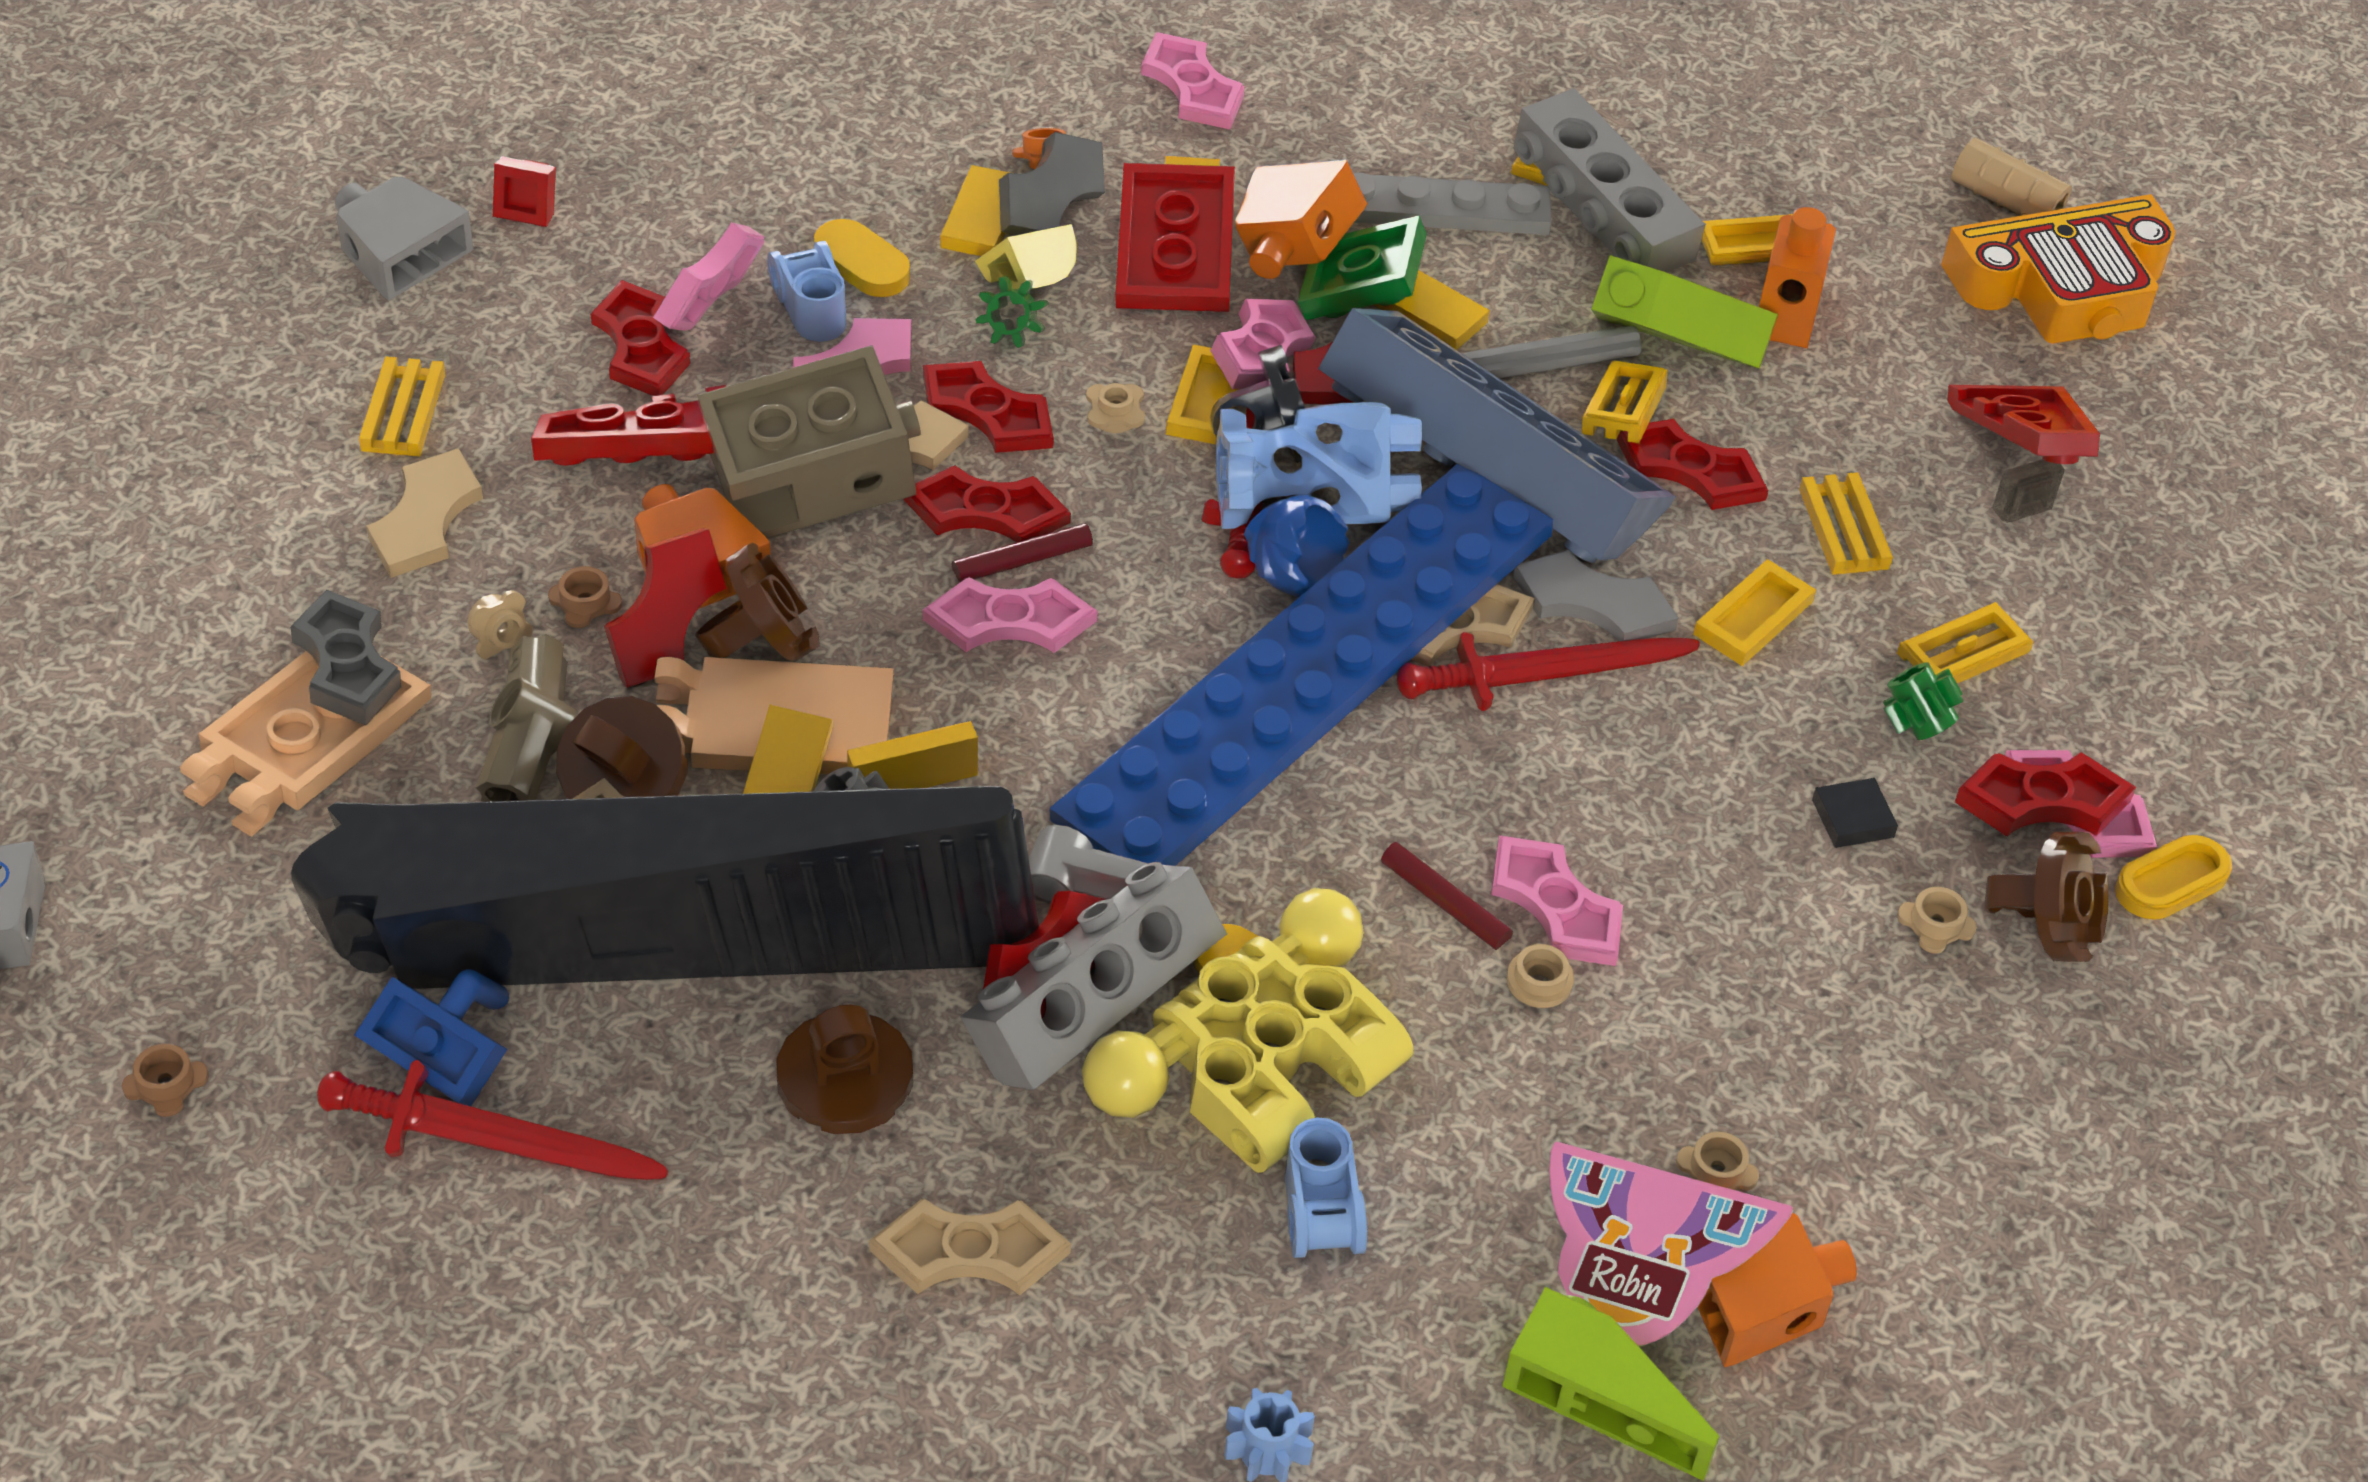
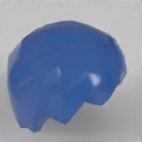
(1296, 543)

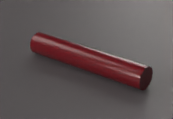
(1023, 552)
(1446, 895)

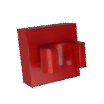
(524, 191)

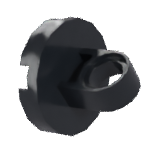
(1271, 401)

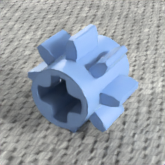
(1269, 1435)

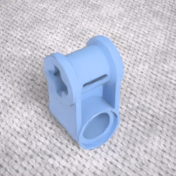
(810, 291)
(1323, 1201)

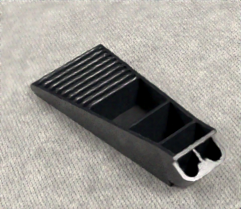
(672, 885)

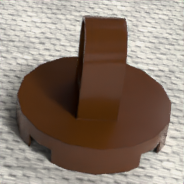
(766, 607)
(627, 745)
(2061, 896)
(844, 1070)

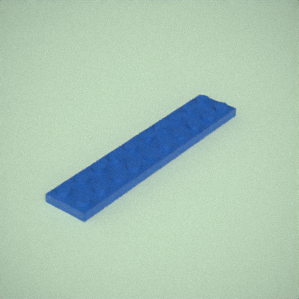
(1303, 671)

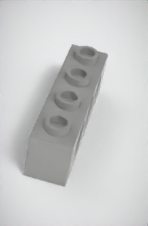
(1607, 183)
(1176, 930)

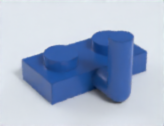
(414, 1027)

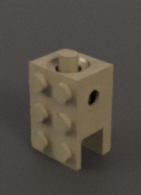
(811, 442)

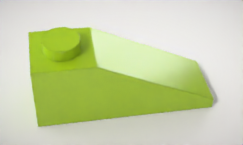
(1683, 312)
(1601, 1378)

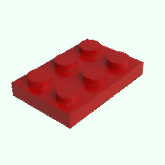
(1175, 237)

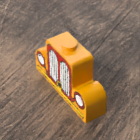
(2070, 267)

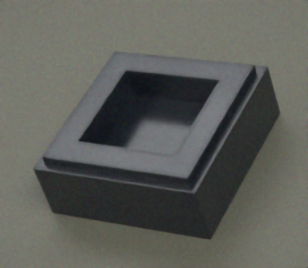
(1854, 812)

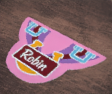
(1650, 1238)

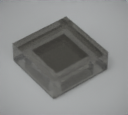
(2027, 490)

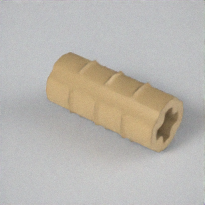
(2008, 180)

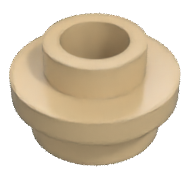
(1544, 961)

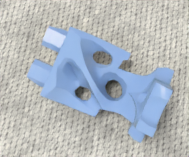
(1353, 465)

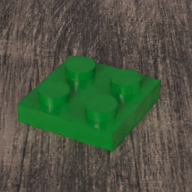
(1365, 270)

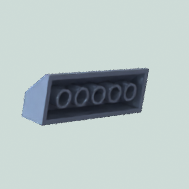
(1495, 432)

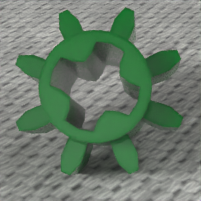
(1006, 326)
(1923, 701)

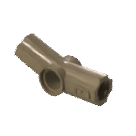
(527, 721)

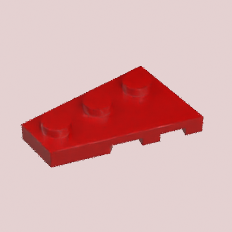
(2031, 416)
(626, 437)

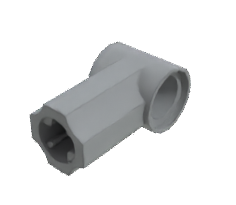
(1067, 862)

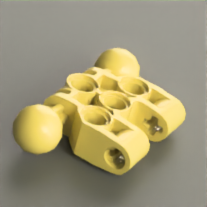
(1270, 996)

